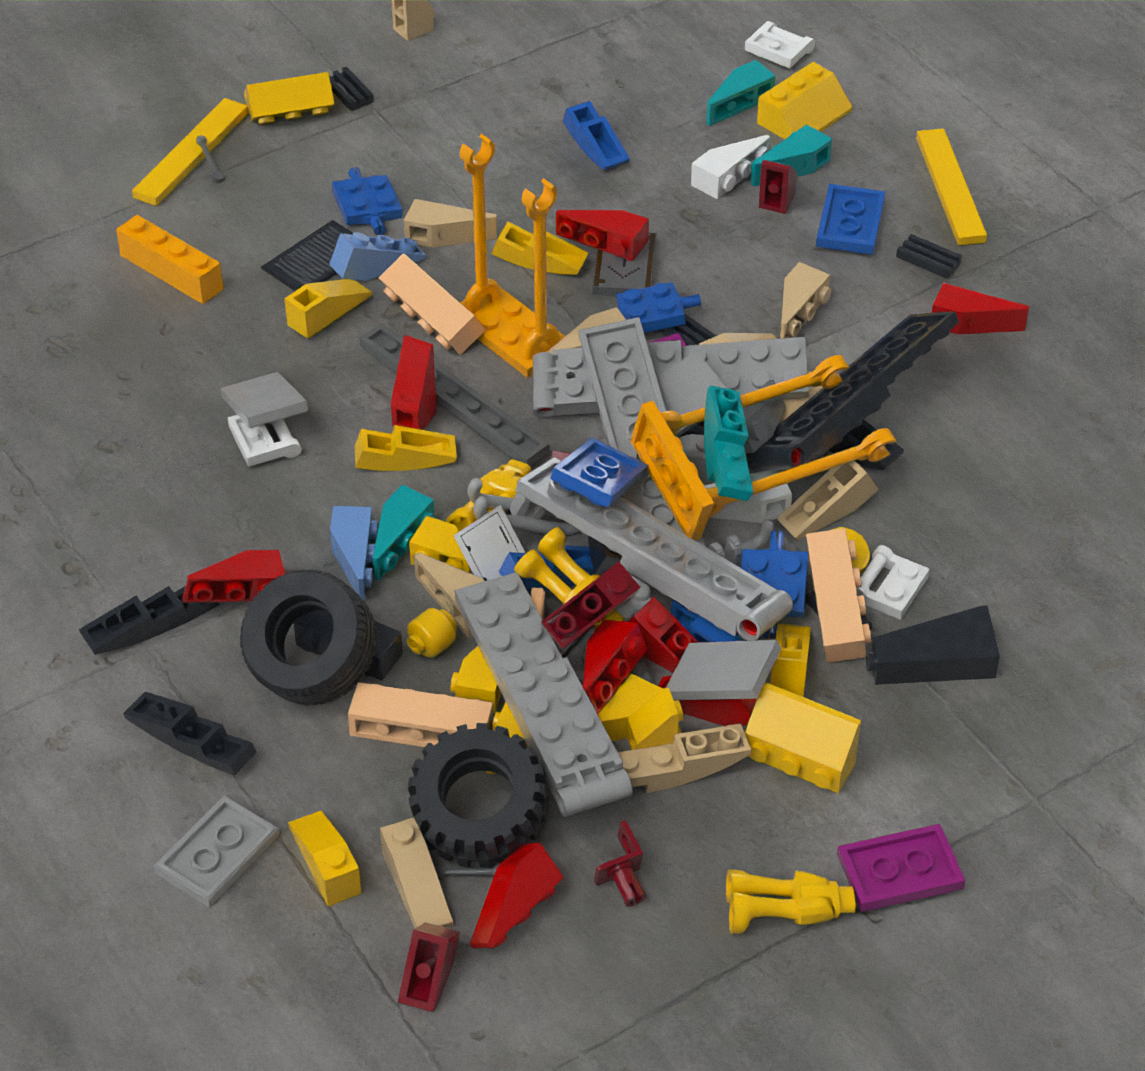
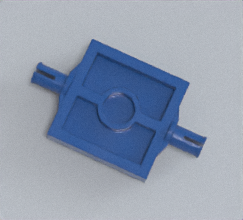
(367, 200)
(656, 306)
(780, 570)

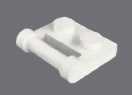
(779, 45)
(257, 443)
(898, 587)

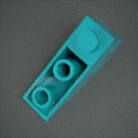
(802, 150)
(398, 523)

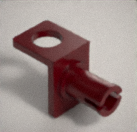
(622, 869)

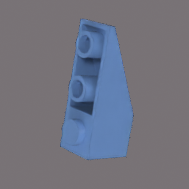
(369, 257)
(352, 545)

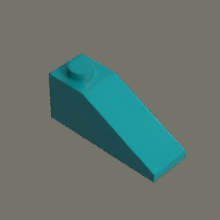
(739, 91)

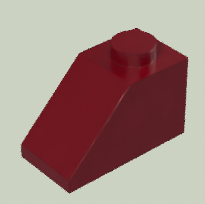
(777, 186)
(428, 965)

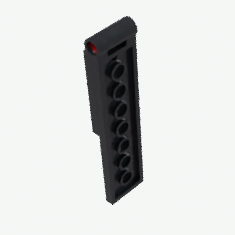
(839, 409)

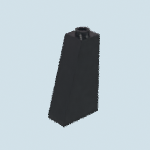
(937, 650)

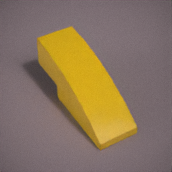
(517, 247)
(403, 449)

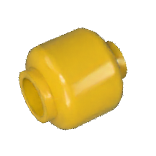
(431, 632)

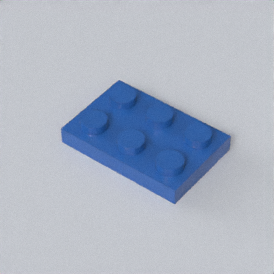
(850, 219)
(598, 472)

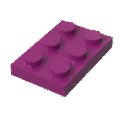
(900, 867)

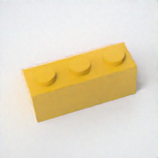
(289, 98)
(804, 98)
(803, 737)

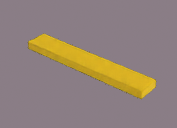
(189, 153)
(951, 187)

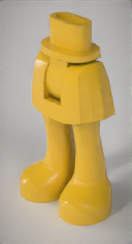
(496, 482)
(553, 549)
(810, 902)

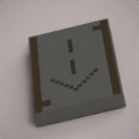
(619, 274)

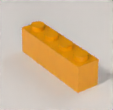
(170, 259)

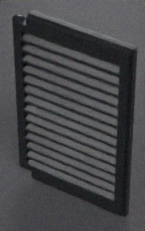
(307, 259)

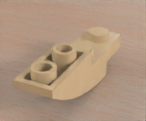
(687, 758)

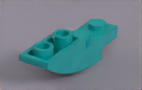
(724, 443)

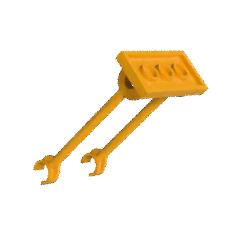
(509, 325)
(679, 479)

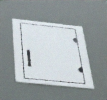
(488, 543)

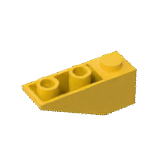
(322, 303)

